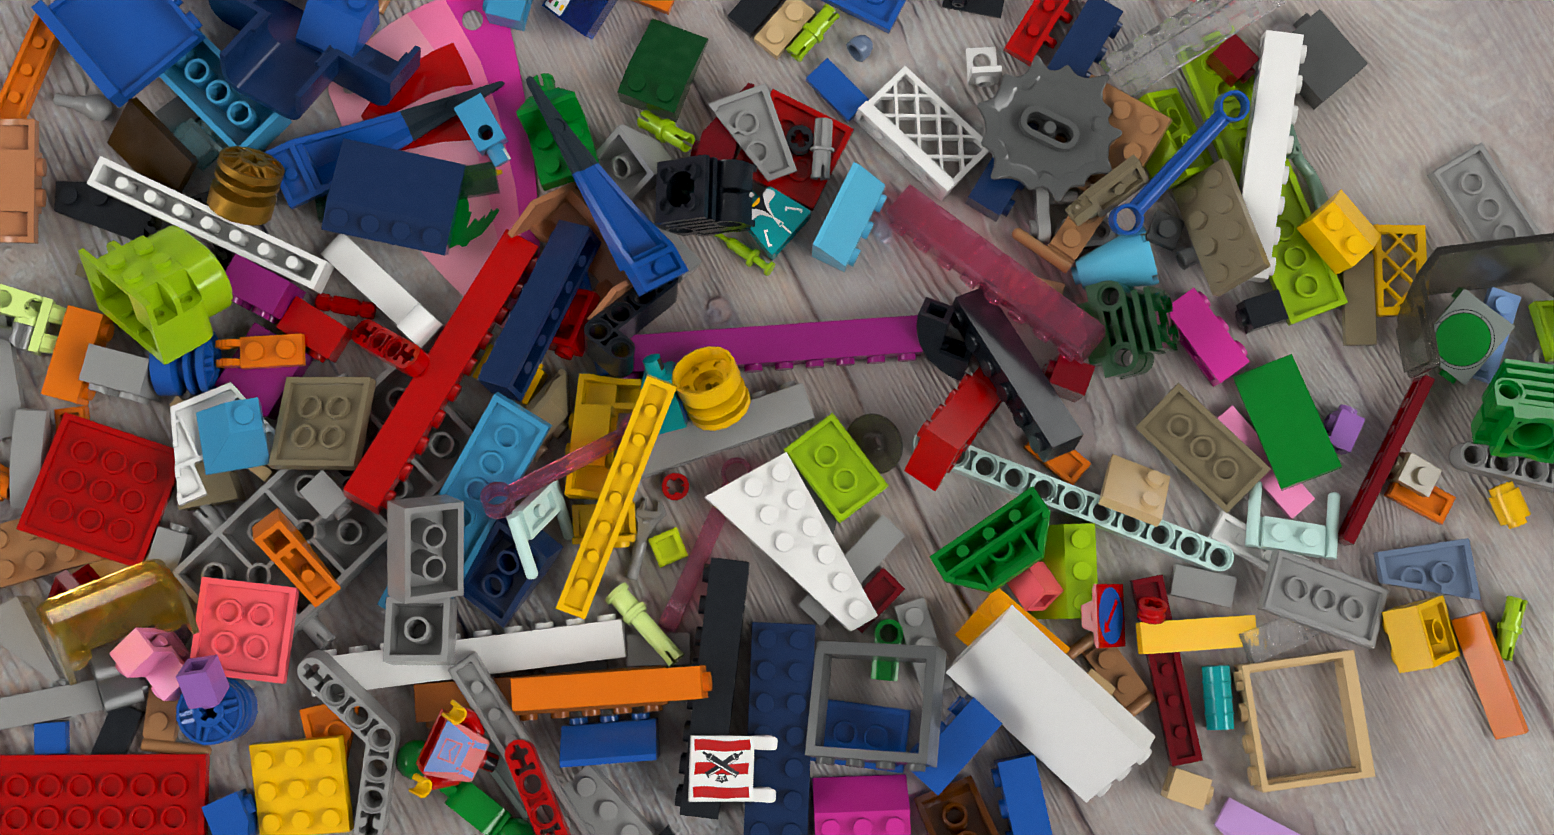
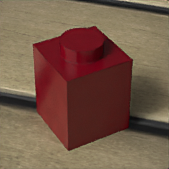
(1233, 61)

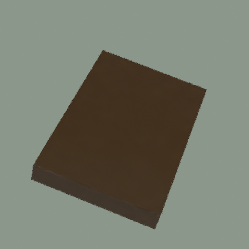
(151, 147)

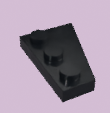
(98, 209)

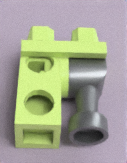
(31, 320)

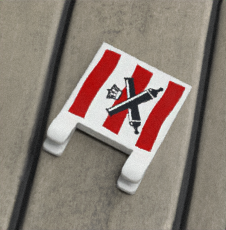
(724, 768)

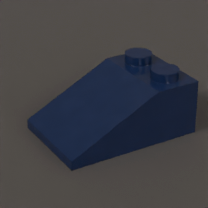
(497, 577)

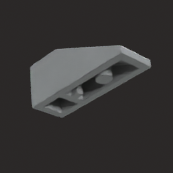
(26, 638)

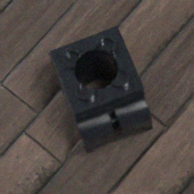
(704, 195)

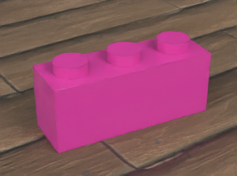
(1207, 338)

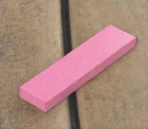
(1291, 500)

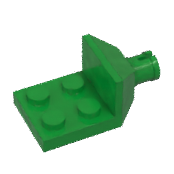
(547, 156)

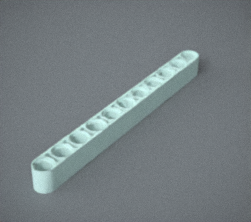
(1084, 511)

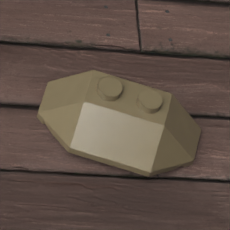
(553, 406)

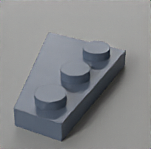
(1431, 568)

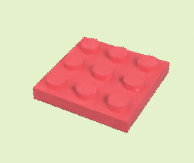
(246, 627)

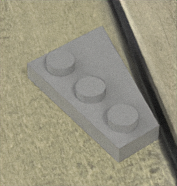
(757, 130)

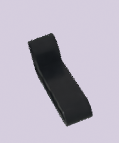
(610, 331)

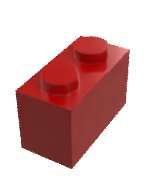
(322, 333)

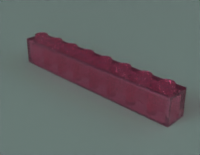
(996, 274)

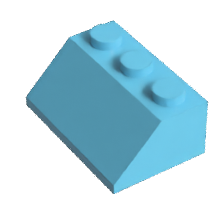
(849, 218)

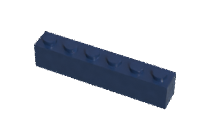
(539, 310)

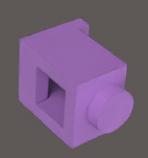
(1343, 428)

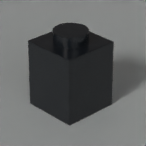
(1261, 311)

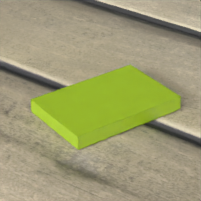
(836, 468)

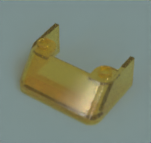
(112, 609)

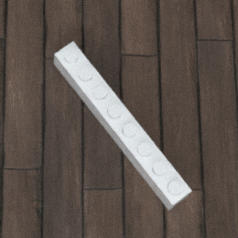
(1268, 135)
(206, 224)

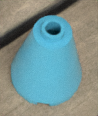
(1122, 260)

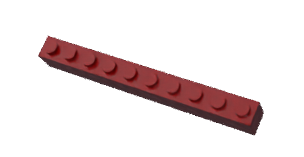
(450, 360)

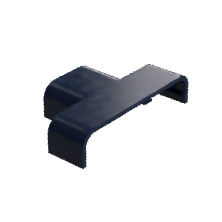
(289, 76)

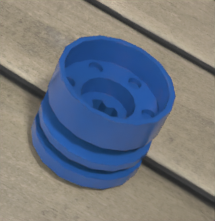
(191, 371)
(233, 718)

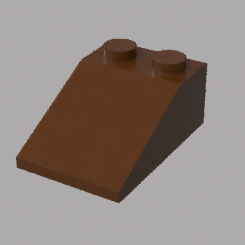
(955, 811)

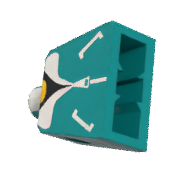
(776, 220)

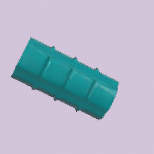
(1217, 697)

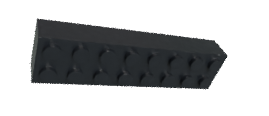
(719, 651)

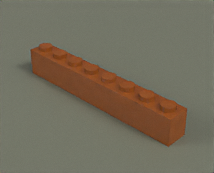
(436, 695)

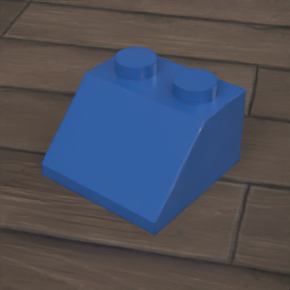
(338, 23)

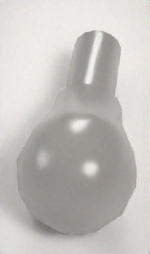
(93, 106)

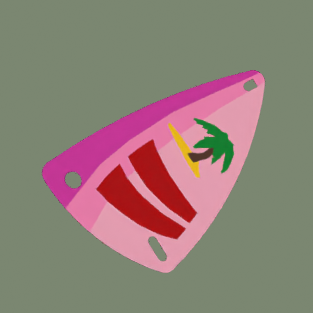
(451, 64)

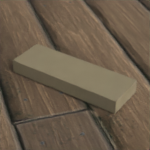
(1360, 311)

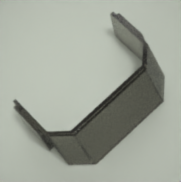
(1473, 268)

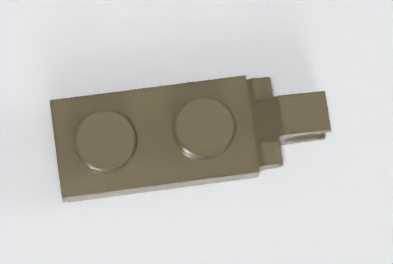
(1109, 191)

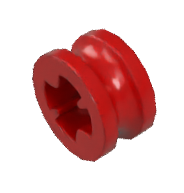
(676, 496)
(1152, 610)

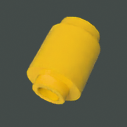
(1508, 505)

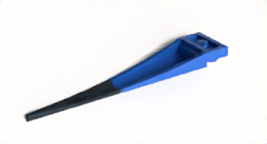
(313, 158)
(630, 236)

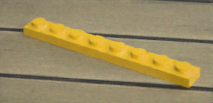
(616, 496)

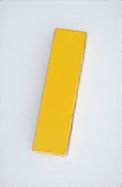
(1192, 634)

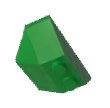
(997, 546)

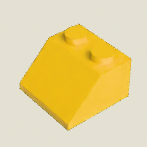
(1339, 233)
(1420, 634)

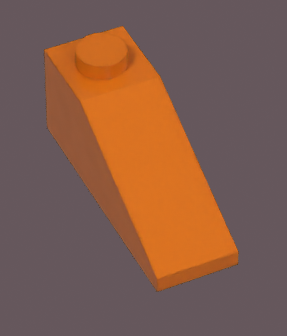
(294, 557)

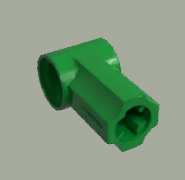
(886, 669)

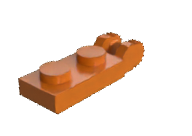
(264, 351)

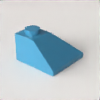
(233, 436)

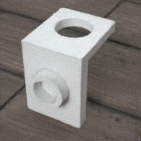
(983, 75)

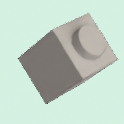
(327, 496)
(172, 545)

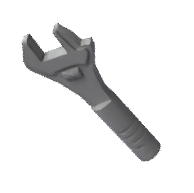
(646, 523)

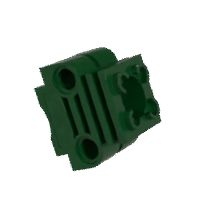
(1133, 325)

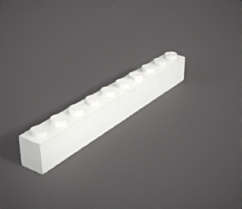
(499, 653)

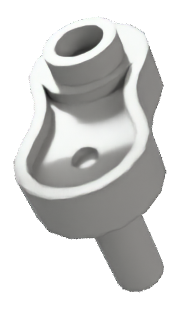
(1041, 226)

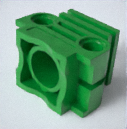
(1518, 412)

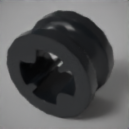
(805, 133)

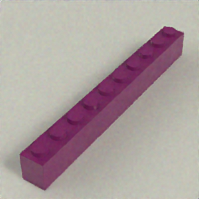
(791, 343)

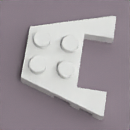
(187, 439)

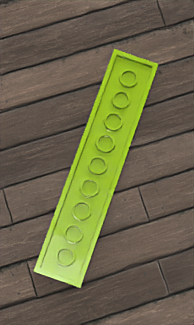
(1300, 274)

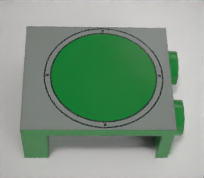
(1467, 336)

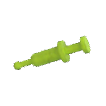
(751, 256)

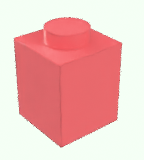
(1035, 587)

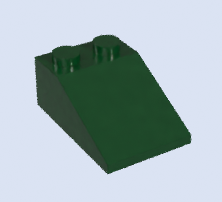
(662, 70)

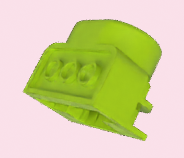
(160, 290)

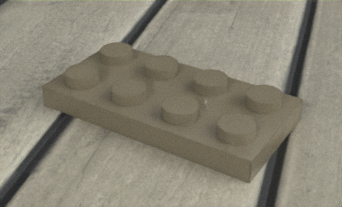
(1220, 228)
(1203, 447)

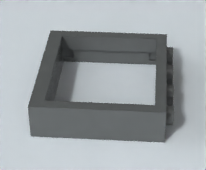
(931, 709)

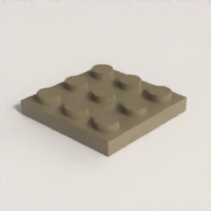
(322, 423)

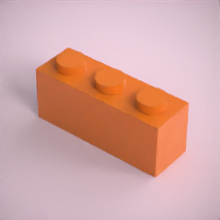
(76, 333)

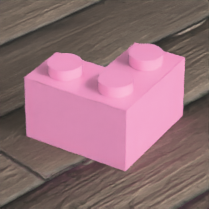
(155, 656)

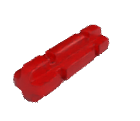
(345, 306)

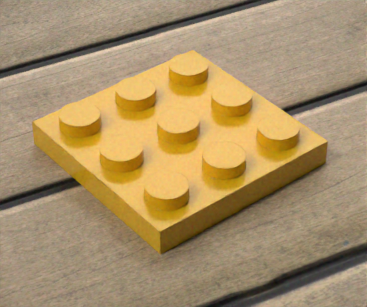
(302, 786)

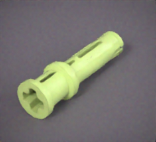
(635, 614)

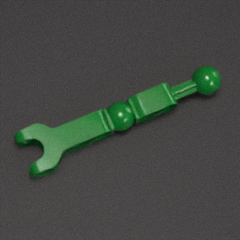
(466, 799)

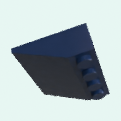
(394, 197)

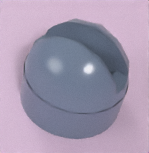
(860, 47)

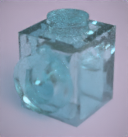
(199, 141)

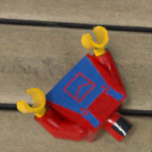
(453, 751)

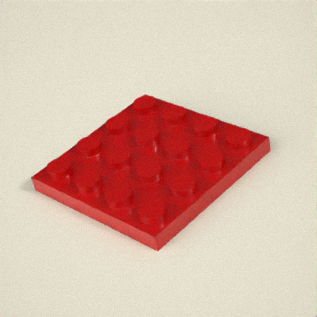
(101, 491)

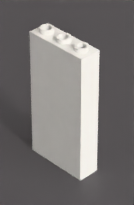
(1051, 705)

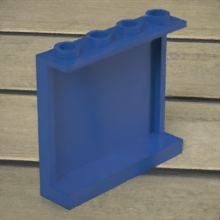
(122, 41)

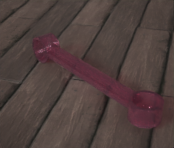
(549, 473)
(694, 566)

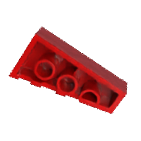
(953, 429)

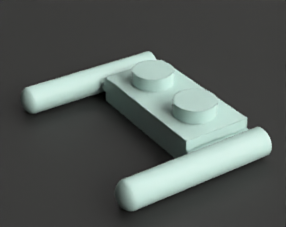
(533, 516)
(1292, 535)

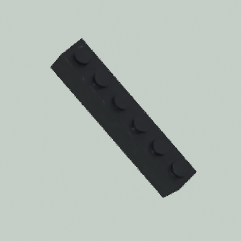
(1015, 376)

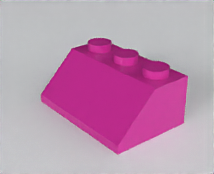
(861, 805)

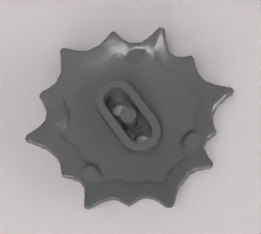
(1059, 106)

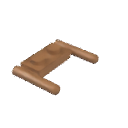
(1065, 244)
(1115, 669)
(162, 729)

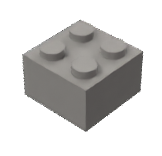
(118, 374)
(420, 632)

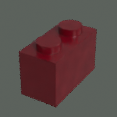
(1068, 377)

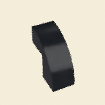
(943, 351)

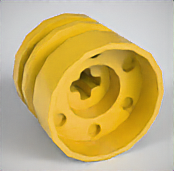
(711, 388)

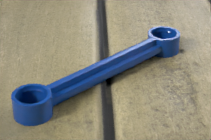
(1179, 162)

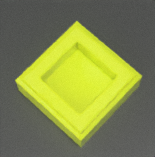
(668, 547)

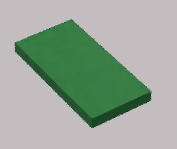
(1287, 422)

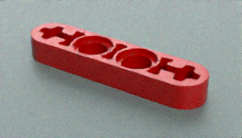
(384, 345)
(545, 795)

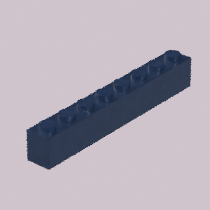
(1078, 50)

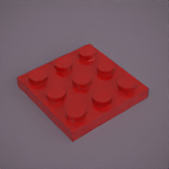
(799, 184)

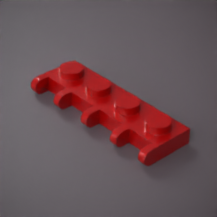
(1035, 29)

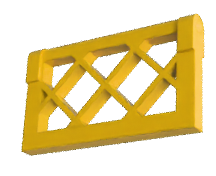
(1419, 256)

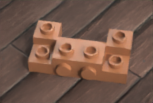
(20, 181)

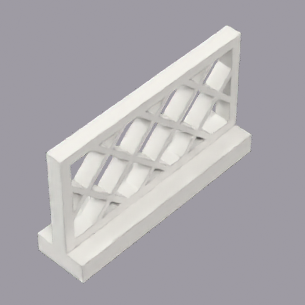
(902, 145)

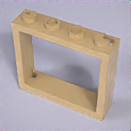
(1353, 717)

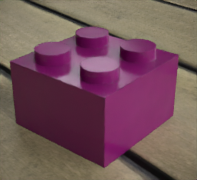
(261, 289)

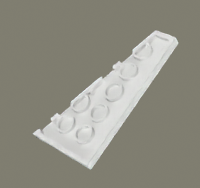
(788, 527)

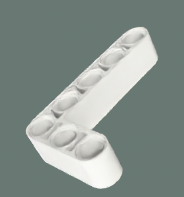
(384, 292)

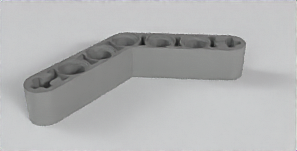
(365, 729)

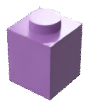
(203, 682)

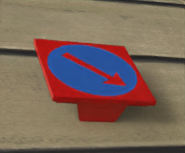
(1105, 615)

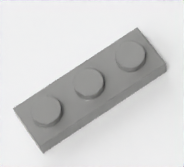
(919, 631)

